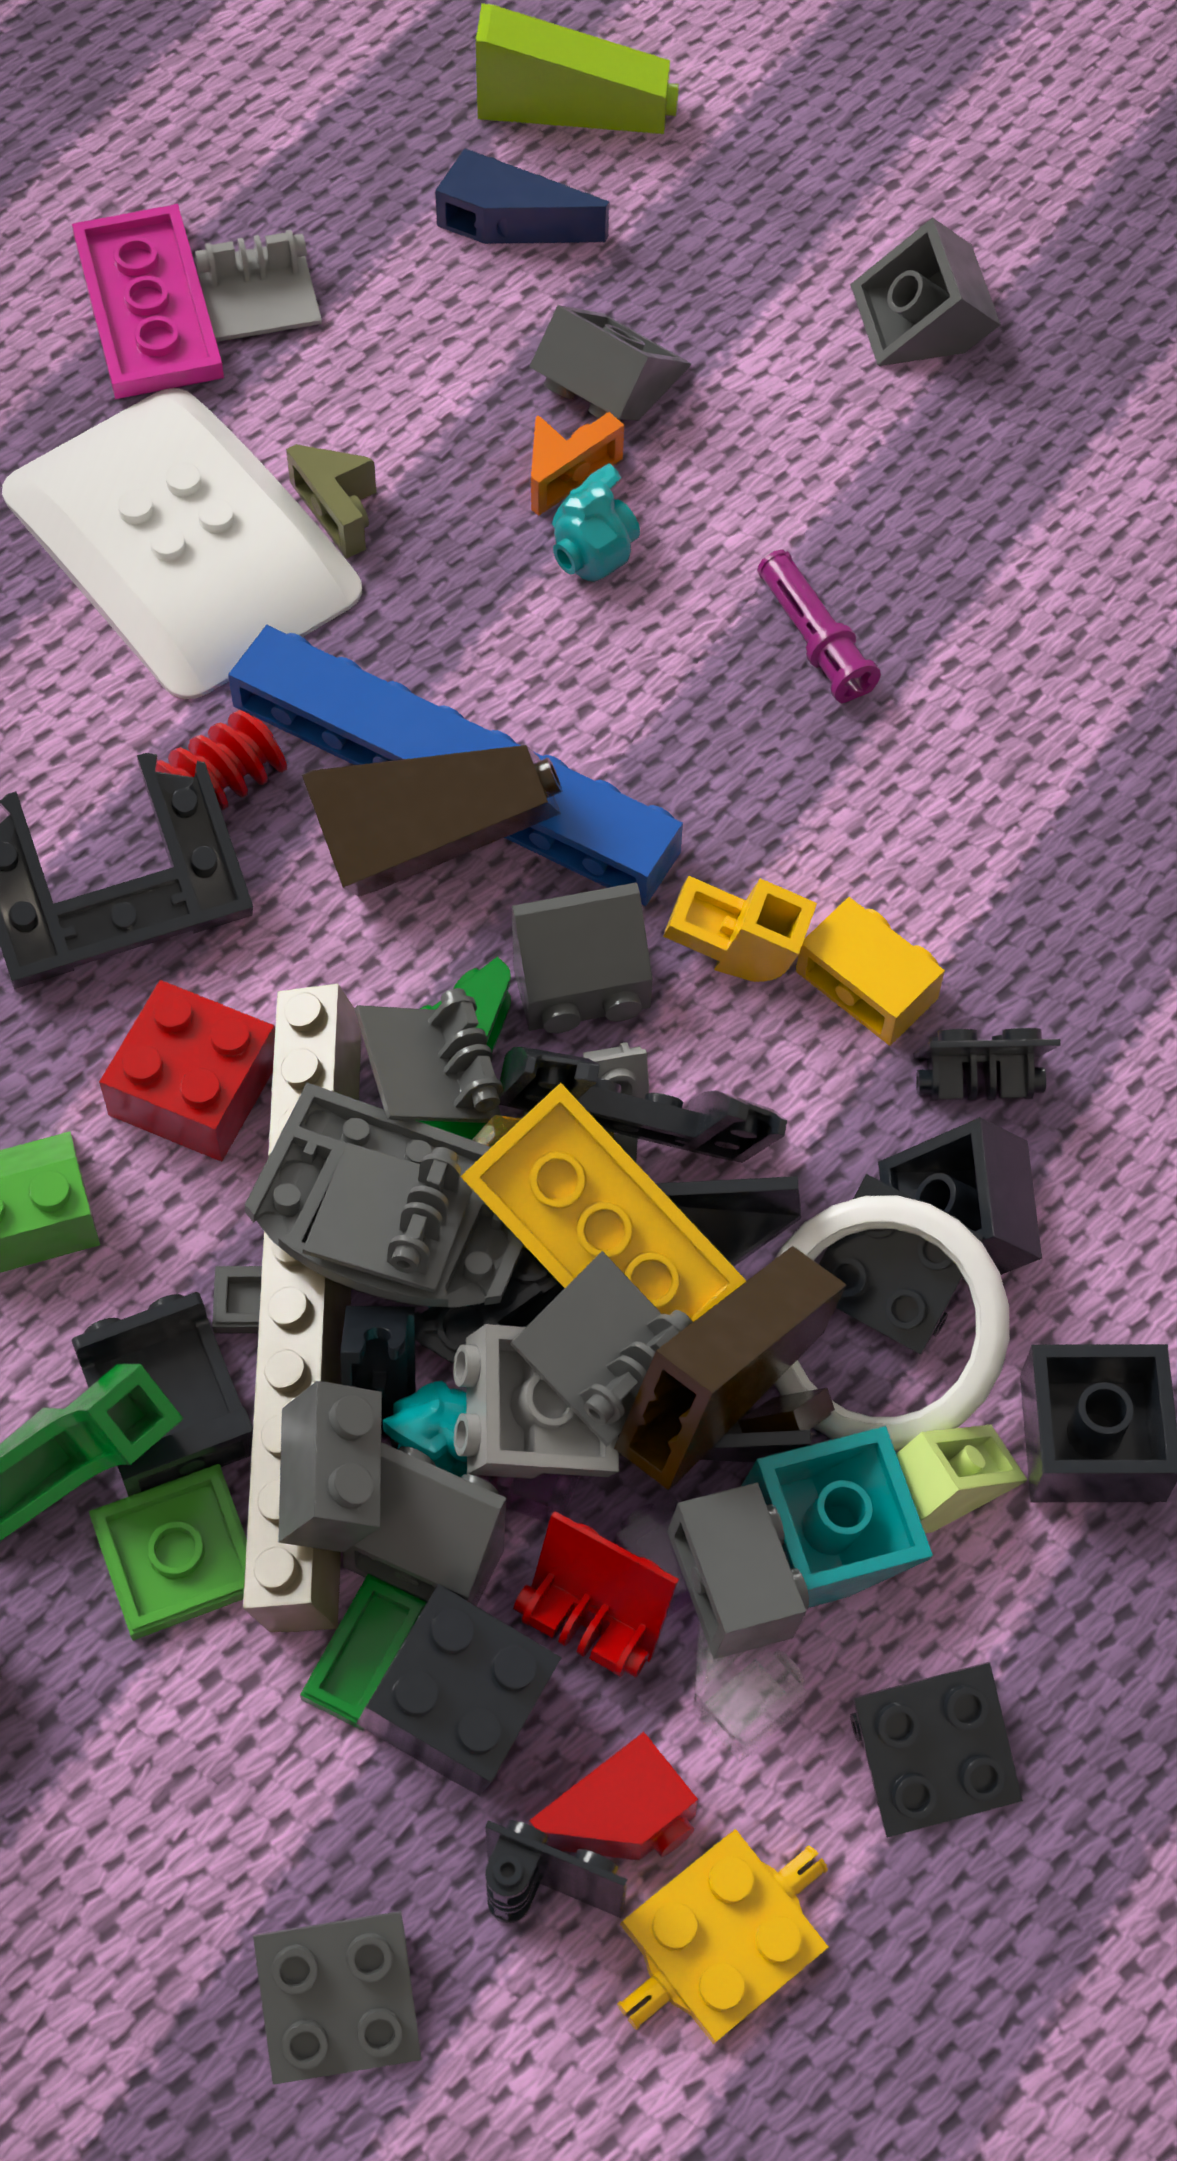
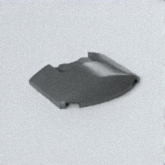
(301, 1169)

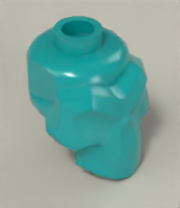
(594, 528)
(428, 1424)

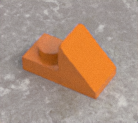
(565, 464)

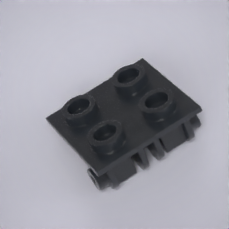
(1012, 1051)
(894, 1278)
(936, 1749)
(523, 1860)

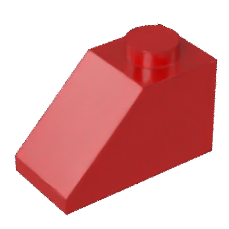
(623, 1807)

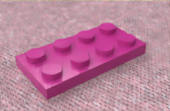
(147, 301)

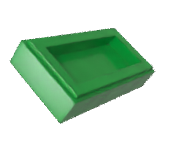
(362, 1650)

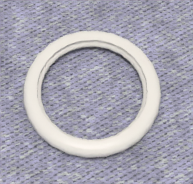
(986, 1292)

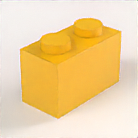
(870, 970)

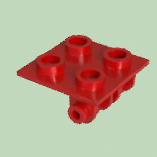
(601, 1589)

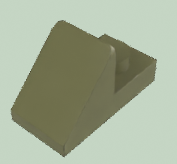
(332, 489)

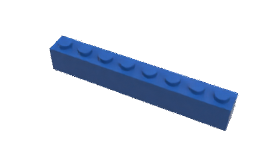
(377, 721)

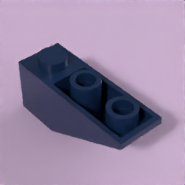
(514, 206)

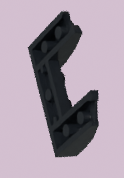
(193, 895)
(711, 1126)

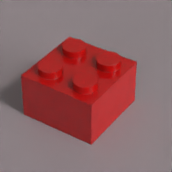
(189, 1070)

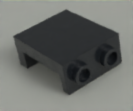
(186, 1363)

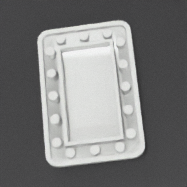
(181, 539)

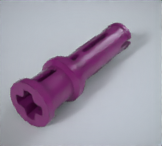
(828, 642)

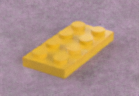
(578, 1193)

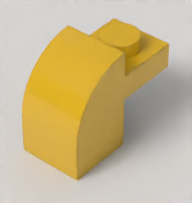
(747, 937)

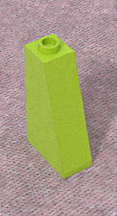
(567, 77)

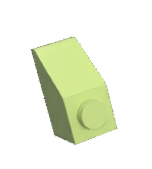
(956, 1472)

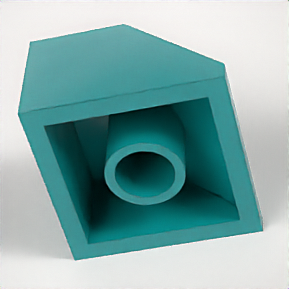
(843, 1513)

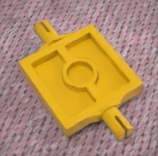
(723, 1936)

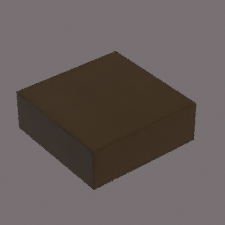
(789, 1412)

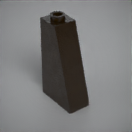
(426, 810)
(726, 1364)

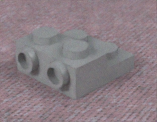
(516, 1419)

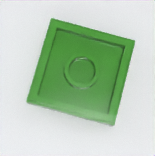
(173, 1551)

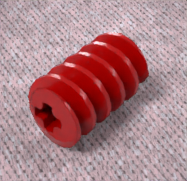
(229, 755)

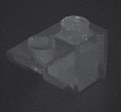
(745, 1695)

